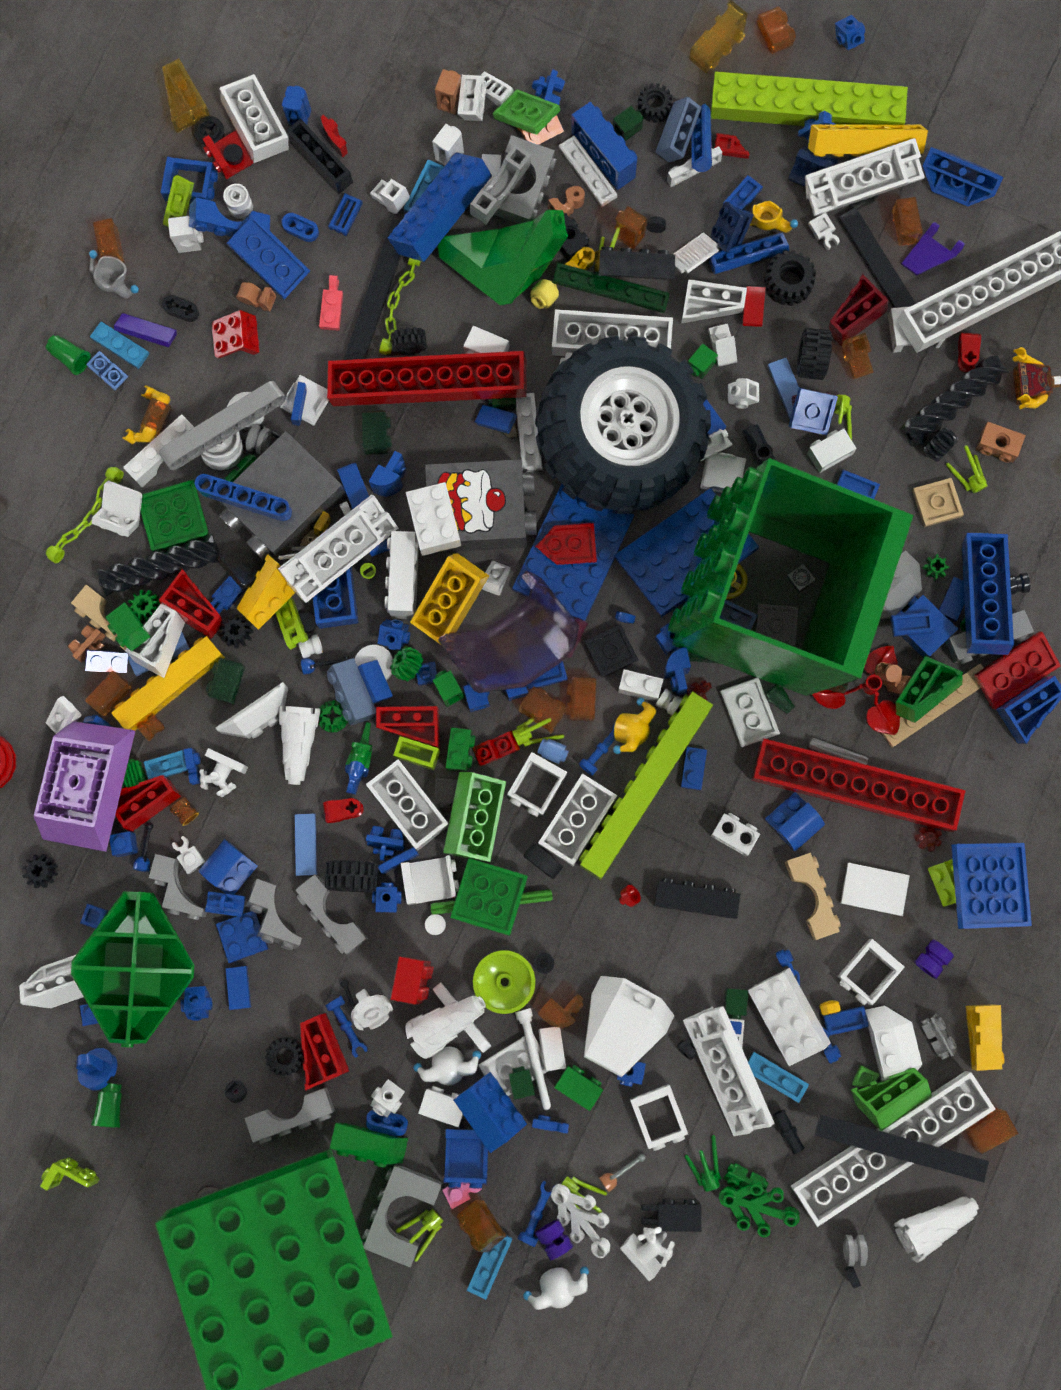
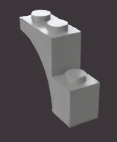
(165, 871)
(271, 929)

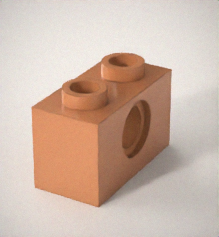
(448, 91)
(1011, 441)

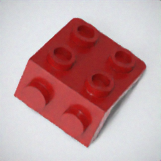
(216, 151)
(235, 333)

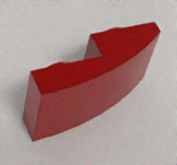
(333, 136)
(754, 306)
(496, 748)

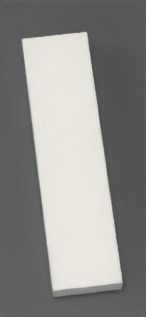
(587, 171)
(527, 433)

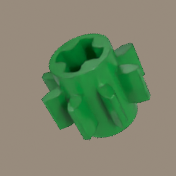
(940, 563)

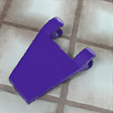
(929, 253)

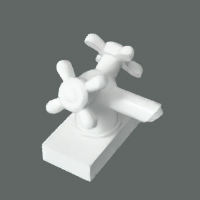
(220, 772)
(644, 1255)

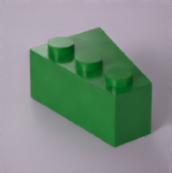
(368, 1144)

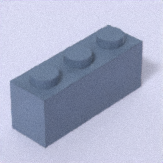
(678, 129)
(351, 692)

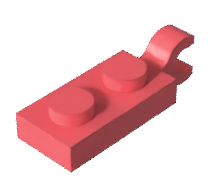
(331, 306)

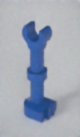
(602, 748)
(345, 1024)
(536, 1214)

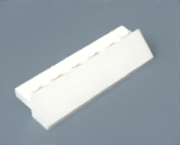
(864, 177)
(338, 548)
(728, 1071)

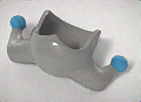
(110, 275)

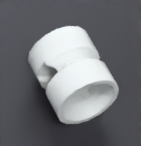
(238, 201)

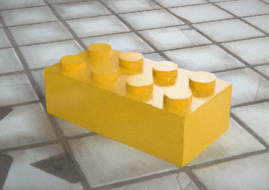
(449, 597)

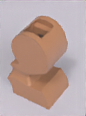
(573, 197)
(252, 295)
(892, 677)

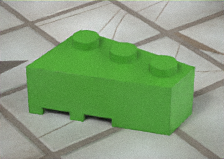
(892, 1098)

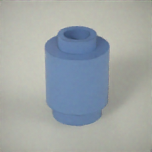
(553, 751)

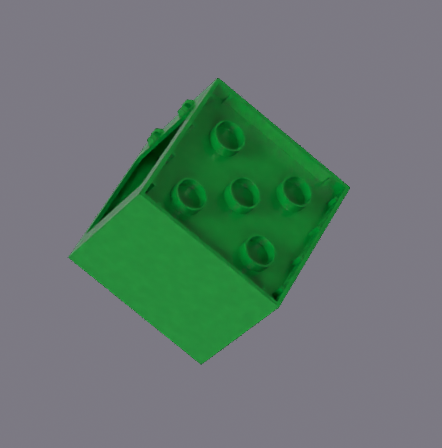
(820, 519)
(272, 1276)

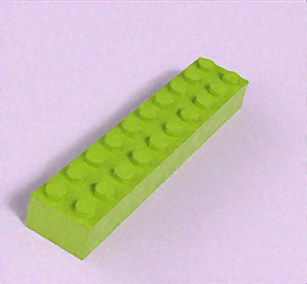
(799, 99)
(646, 785)

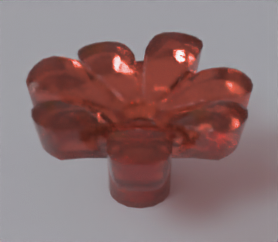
(700, 689)
(926, 840)

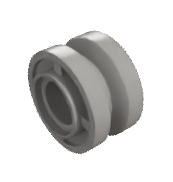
(258, 439)
(855, 1250)

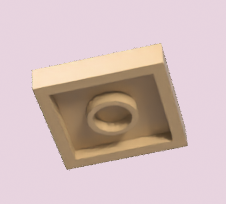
(937, 502)

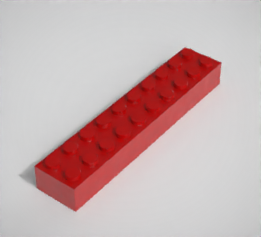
(427, 378)
(858, 785)

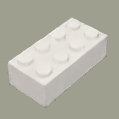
(254, 118)
(402, 574)
(407, 805)
(577, 820)
(789, 1017)

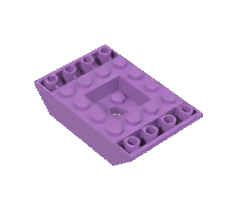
(83, 812)

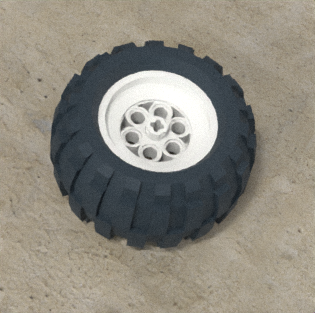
(652, 393)

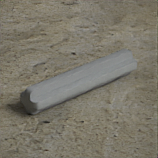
(832, 750)

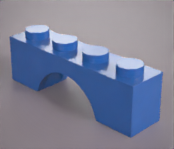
(206, 217)

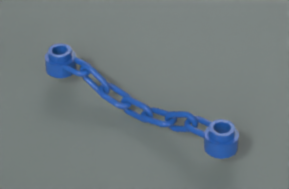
(785, 959)

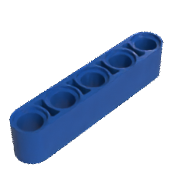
(236, 490)
(356, 494)

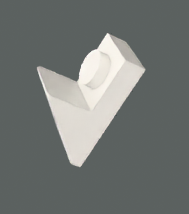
(723, 344)
(497, 577)
(62, 715)

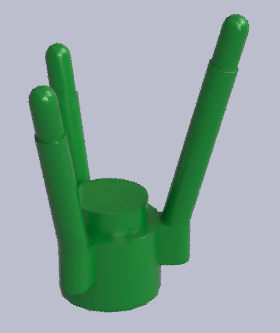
(709, 1178)

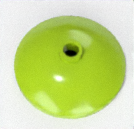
(488, 981)

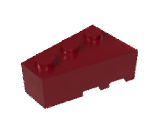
(858, 311)

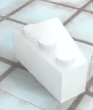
(712, 300)
(157, 651)

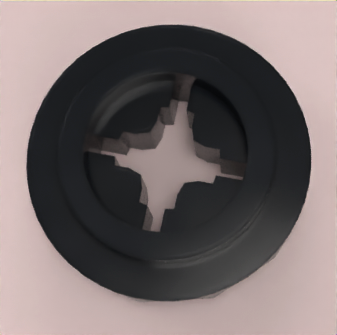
(210, 123)

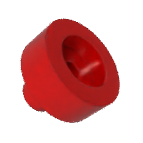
(629, 896)

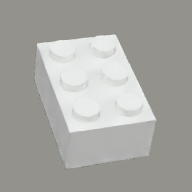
(433, 519)

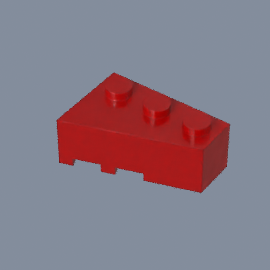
(191, 605)
(414, 723)
(144, 801)
(321, 1051)

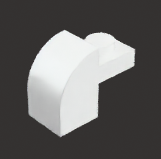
(390, 195)

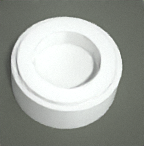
(435, 924)

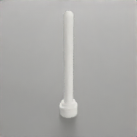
(524, 1018)

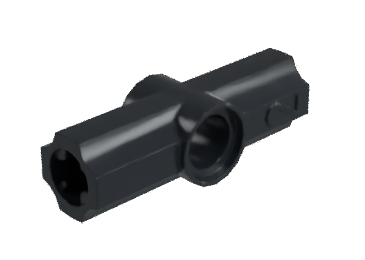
(757, 443)

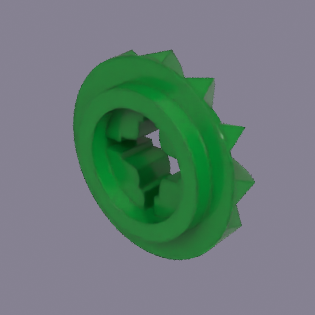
(325, 723)

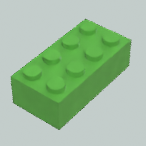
(474, 816)

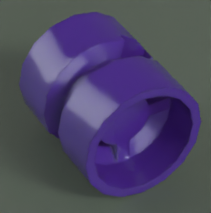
(934, 959)
(550, 1232)

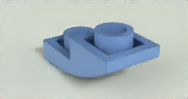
(107, 371)

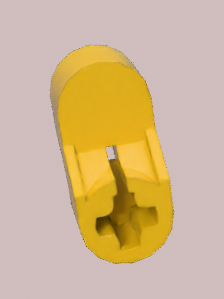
(583, 259)

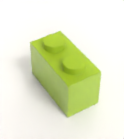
(416, 753)

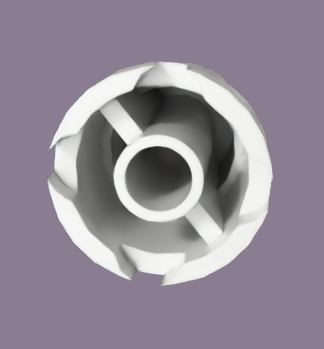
(297, 736)
(442, 1025)
(931, 1228)

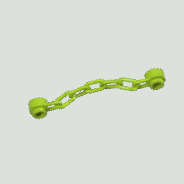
(386, 346)
(56, 553)

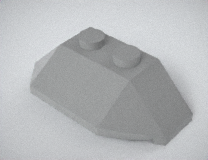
(904, 586)

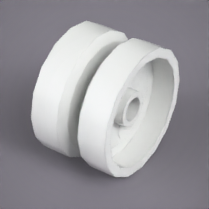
(225, 454)

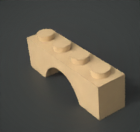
(93, 605)
(822, 921)

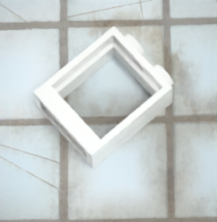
(549, 768)
(895, 966)
(652, 1095)

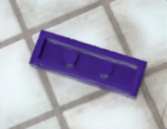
(145, 330)

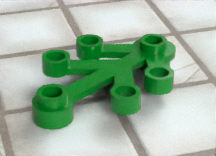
(757, 1206)

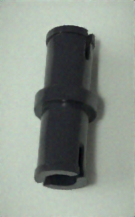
(788, 1131)

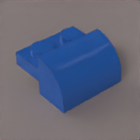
(387, 480)
(676, 669)
(795, 821)
(227, 868)

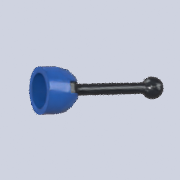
(309, 665)
(142, 863)

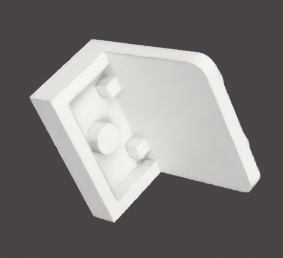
(119, 509)

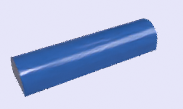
(701, 141)
(748, 253)

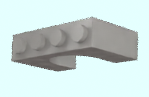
(522, 207)
(381, 1237)

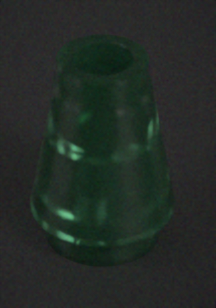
(780, 699)

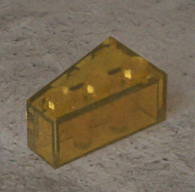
(720, 38)
(183, 97)

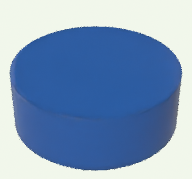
(625, 617)

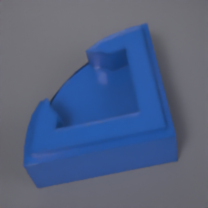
(95, 719)

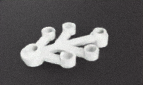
(564, 1199)

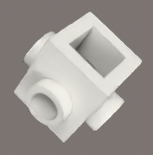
(743, 393)
(387, 1099)

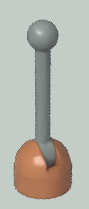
(610, 1180)

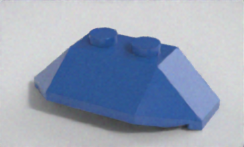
(959, 178)

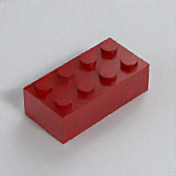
(411, 980)

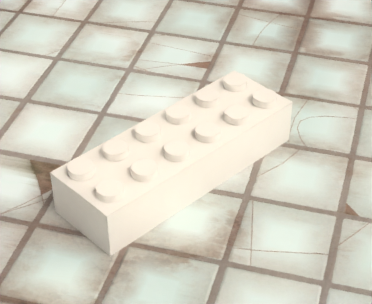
(580, 328)

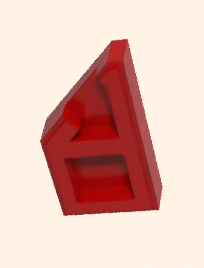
(730, 146)

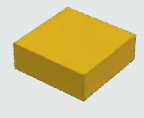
(322, 524)

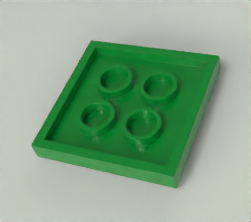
(173, 516)
(489, 897)

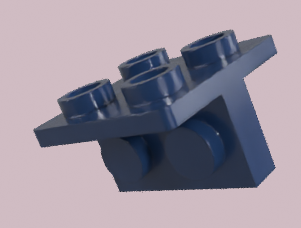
(808, 163)
(731, 226)

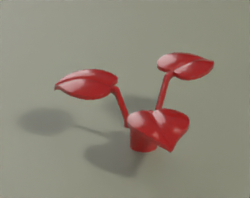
(882, 716)

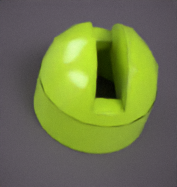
(369, 575)

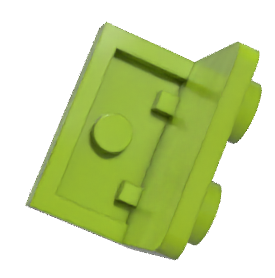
(943, 880)
(69, 1167)

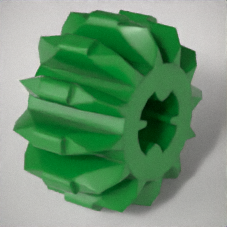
(139, 601)
(406, 663)

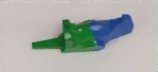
(359, 761)

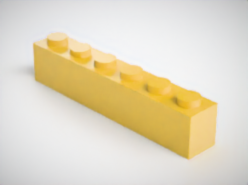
(862, 138)
(161, 691)

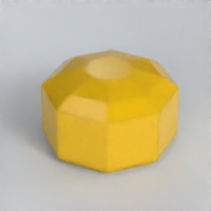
(829, 1007)

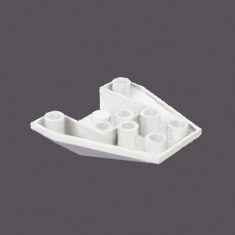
(623, 1024)

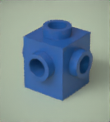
(850, 32)
(393, 634)
(664, 640)
(381, 904)
(196, 1003)
(634, 1077)

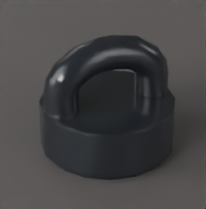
(686, 1050)

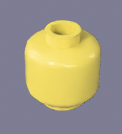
(544, 294)

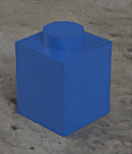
(123, 844)

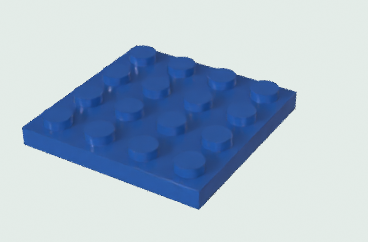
(991, 885)

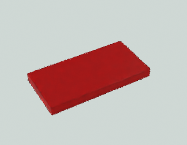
(1017, 670)

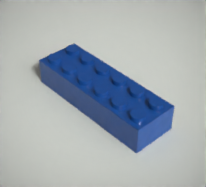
(439, 206)
(987, 594)

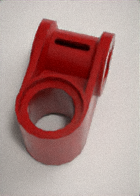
(968, 348)
(339, 810)

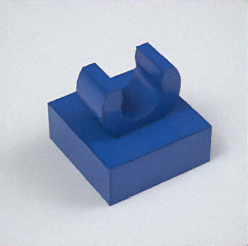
(426, 673)

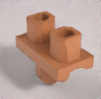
(92, 642)

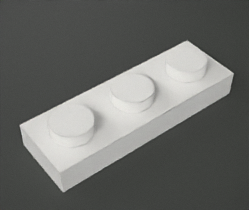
(680, 173)

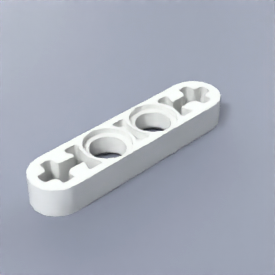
(474, 1033)

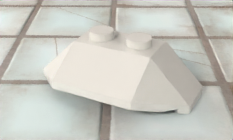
(257, 715)
(50, 986)
(892, 1042)

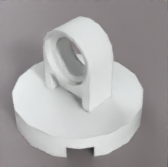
(370, 1011)

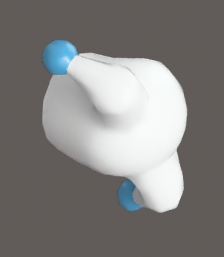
(448, 1066)
(558, 1288)

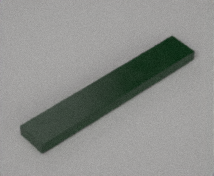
(611, 288)

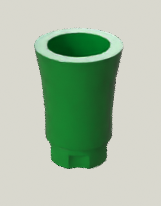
(68, 354)
(108, 1107)

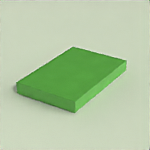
(526, 111)

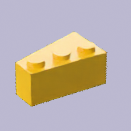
(266, 594)
(985, 1036)

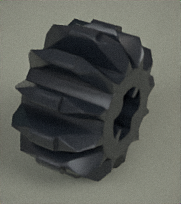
(940, 444)
(228, 632)
(45, 875)

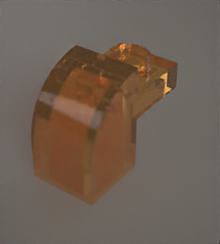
(856, 354)
(560, 1017)

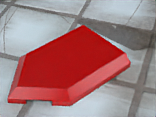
(570, 544)

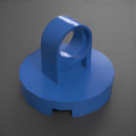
(96, 1068)

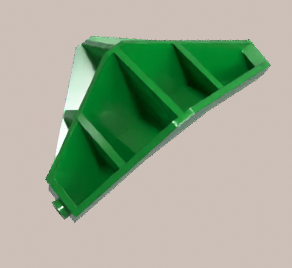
(506, 258)
(132, 969)

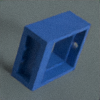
(175, 164)

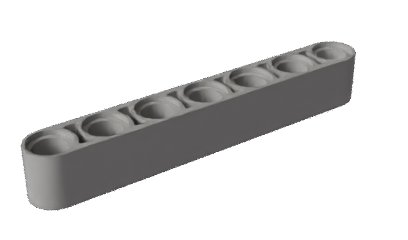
(222, 425)

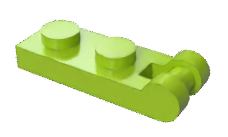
(178, 198)
(291, 623)

